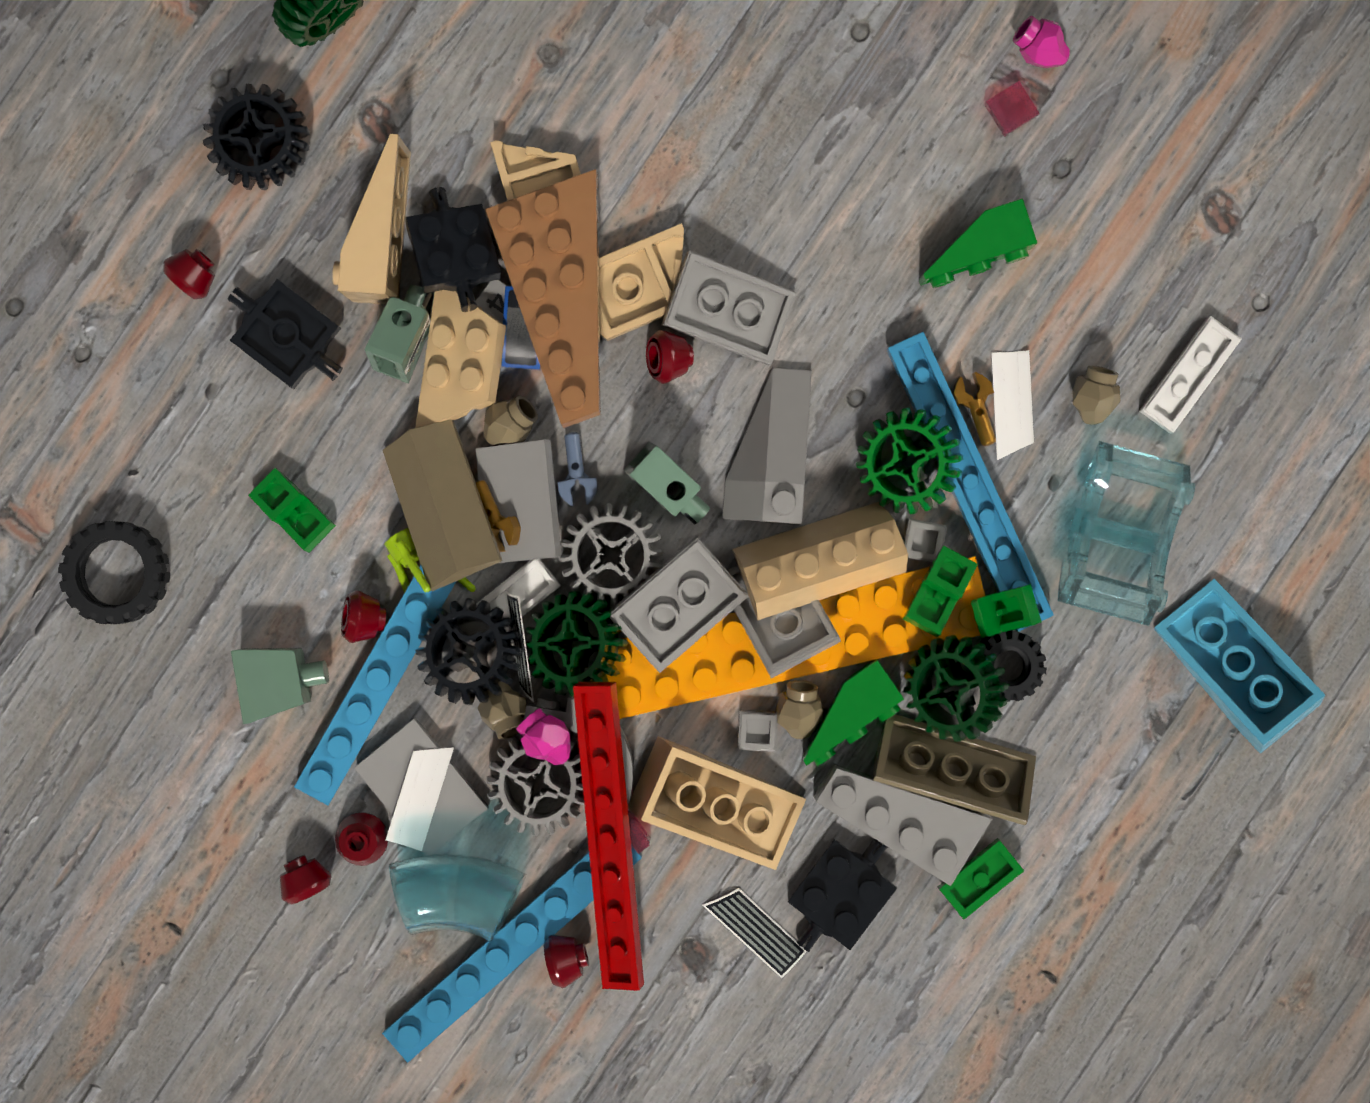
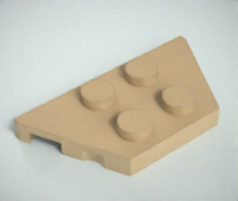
(531, 168)
(638, 282)
(459, 361)

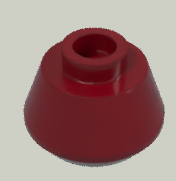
(190, 272)
(668, 356)
(361, 617)
(361, 838)
(303, 879)
(564, 959)

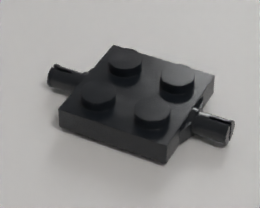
(453, 248)
(285, 334)
(842, 894)

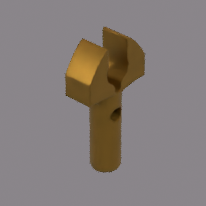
(977, 406)
(509, 525)

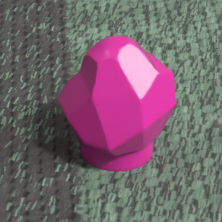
(1042, 43)
(545, 737)

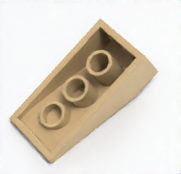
(374, 245)
(715, 803)

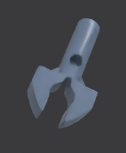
(576, 471)

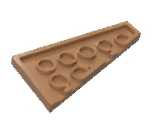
(554, 271)

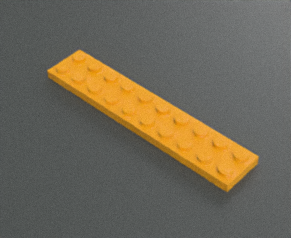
(727, 662)

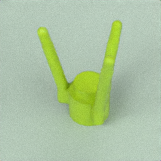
(404, 555)

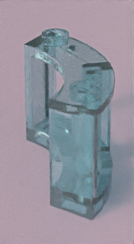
(1108, 594)

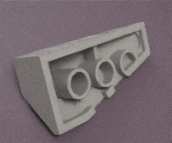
(771, 461)

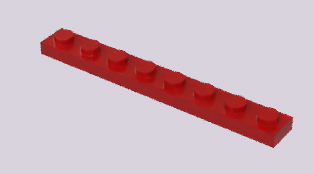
(608, 835)

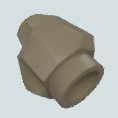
(1096, 394)
(509, 421)
(799, 708)
(503, 712)

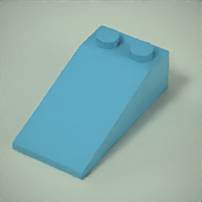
(1239, 666)

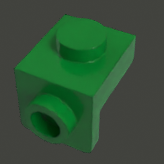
(1005, 611)

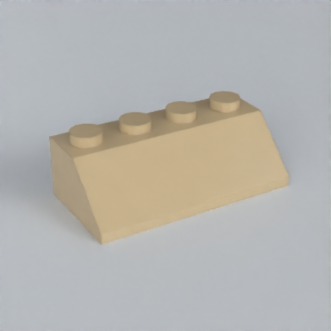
(821, 559)

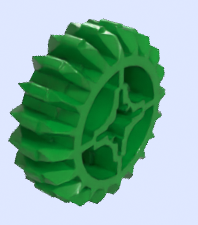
(915, 478)

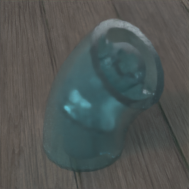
(454, 893)

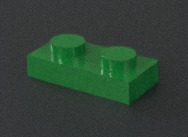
(981, 878)

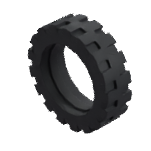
(74, 568)

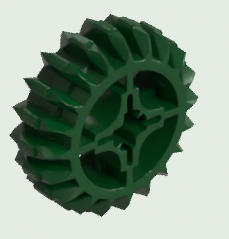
(312, 20)
(574, 628)
(960, 703)

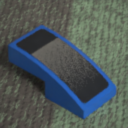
(518, 347)

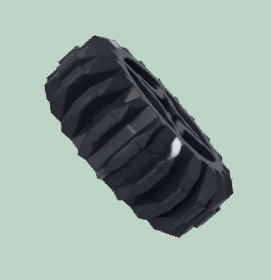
(225, 137)
(482, 641)

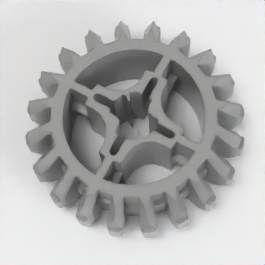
(589, 528)
(521, 777)

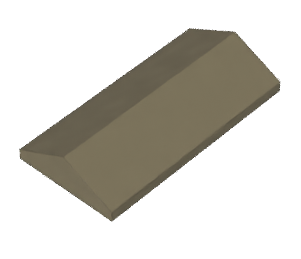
(441, 503)
(960, 773)

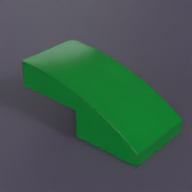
(291, 510)
(940, 591)

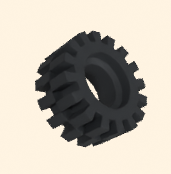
(1032, 662)

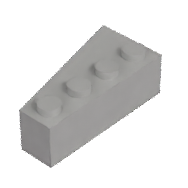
(913, 825)

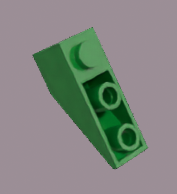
(992, 237)
(858, 702)

